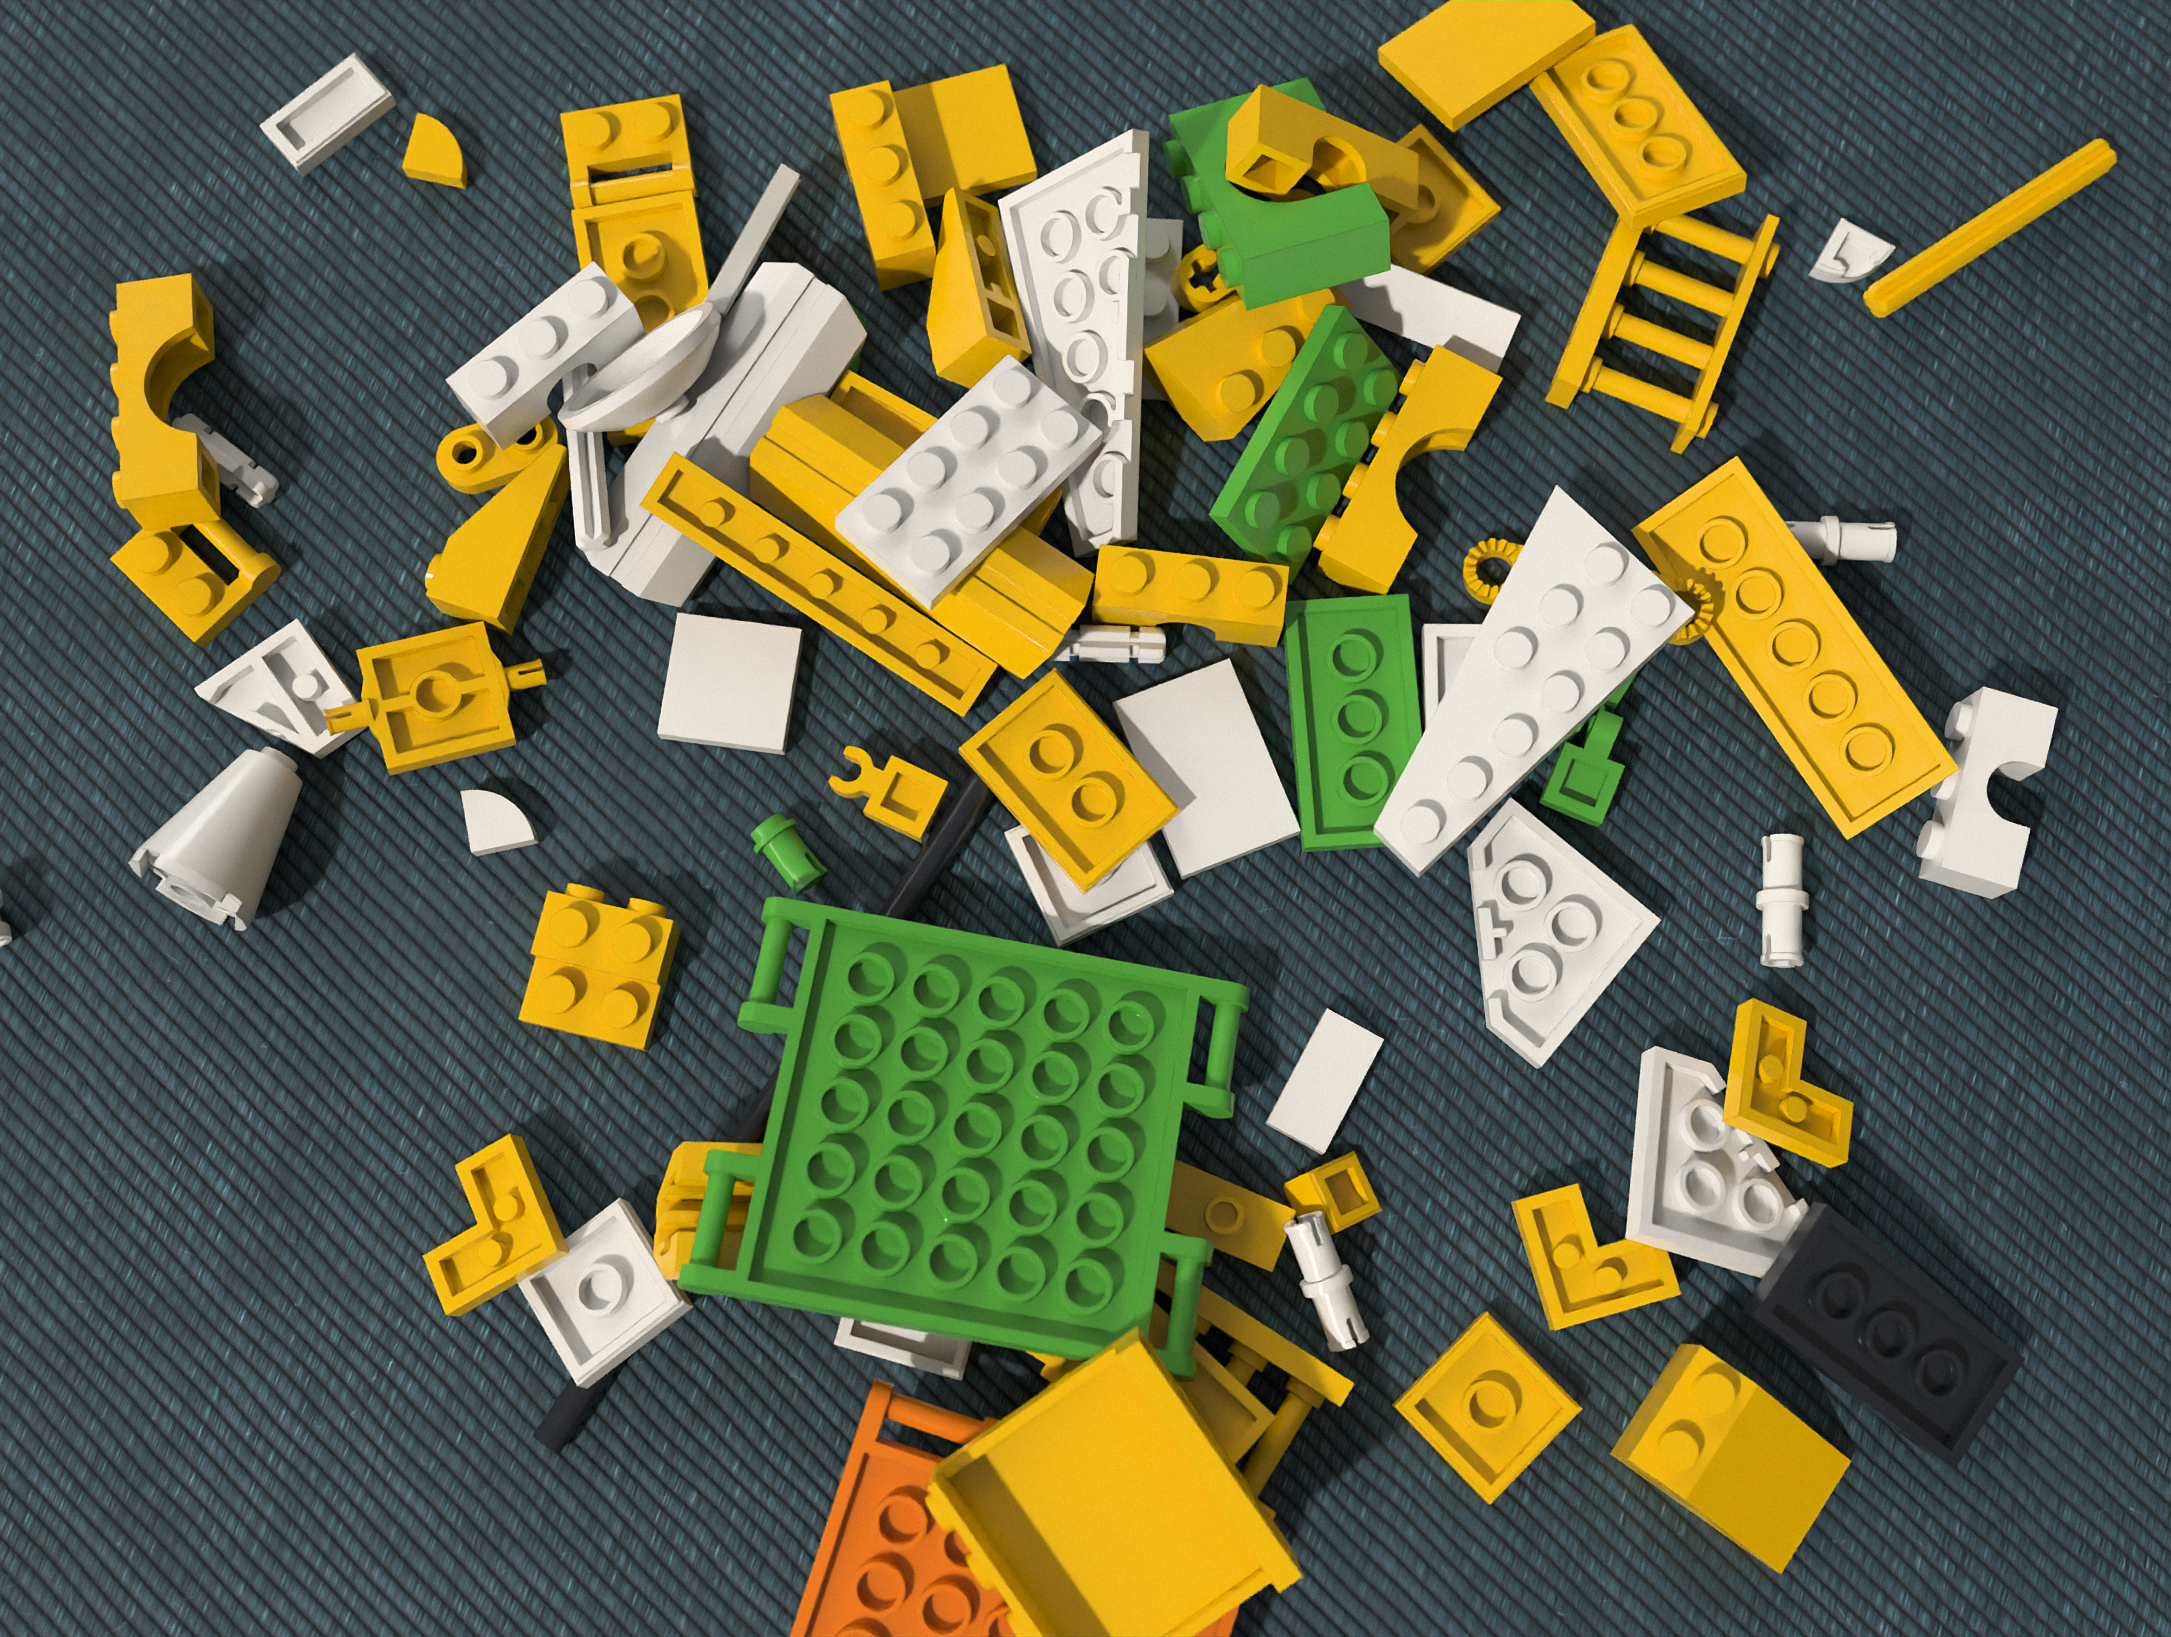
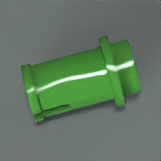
(788, 853)

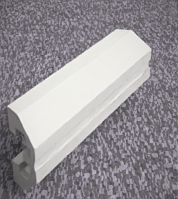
(773, 348)

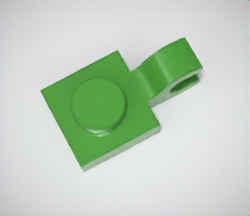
(1583, 777)

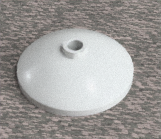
(646, 376)

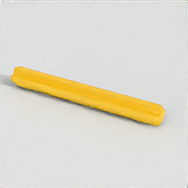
(1989, 228)

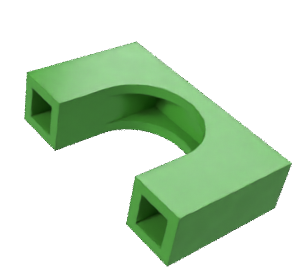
(1273, 246)

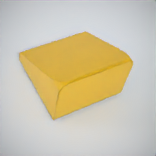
(1337, 1190)

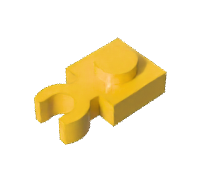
(898, 796)

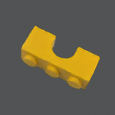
(1281, 139)
(884, 184)
(1154, 587)

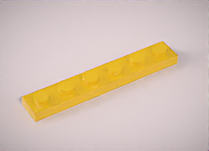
(818, 584)

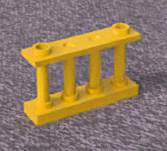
(1605, 318)
(1252, 1350)

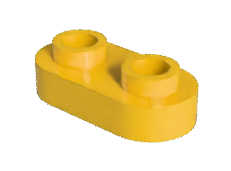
(491, 465)

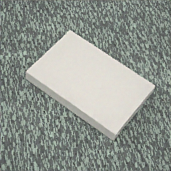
(1212, 763)

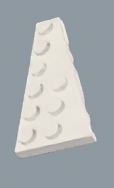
(1081, 293)
(1548, 655)

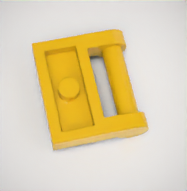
(623, 140)
(187, 586)

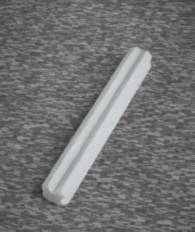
(587, 475)

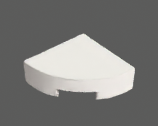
(1850, 255)
(495, 823)

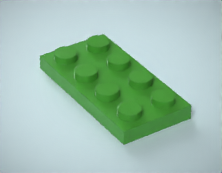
(1307, 443)
(1349, 713)

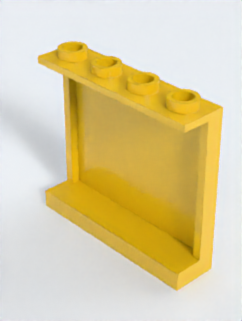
(1110, 1507)

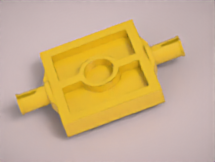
(435, 697)

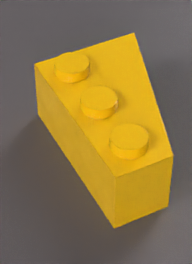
(1231, 359)

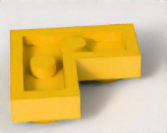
(1767, 1091)
(513, 1230)
(1578, 1276)

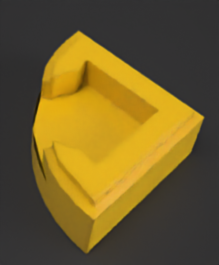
(434, 154)

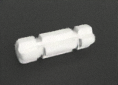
(235, 467)
(1112, 644)

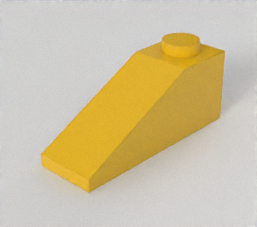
(973, 294)
(499, 549)

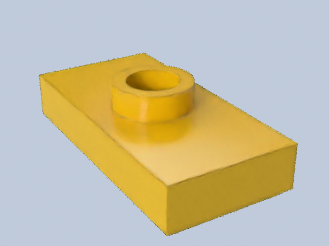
(1226, 1215)

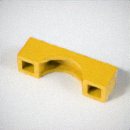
(161, 338)
(1440, 413)

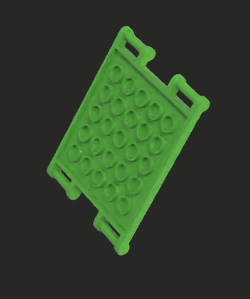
(970, 1137)

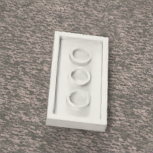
(968, 481)

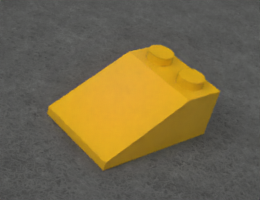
(1731, 1455)

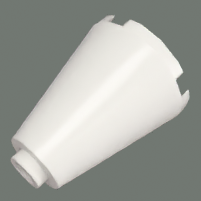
(225, 839)

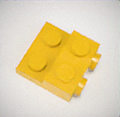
(600, 967)

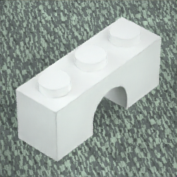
(514, 374)
(1966, 839)

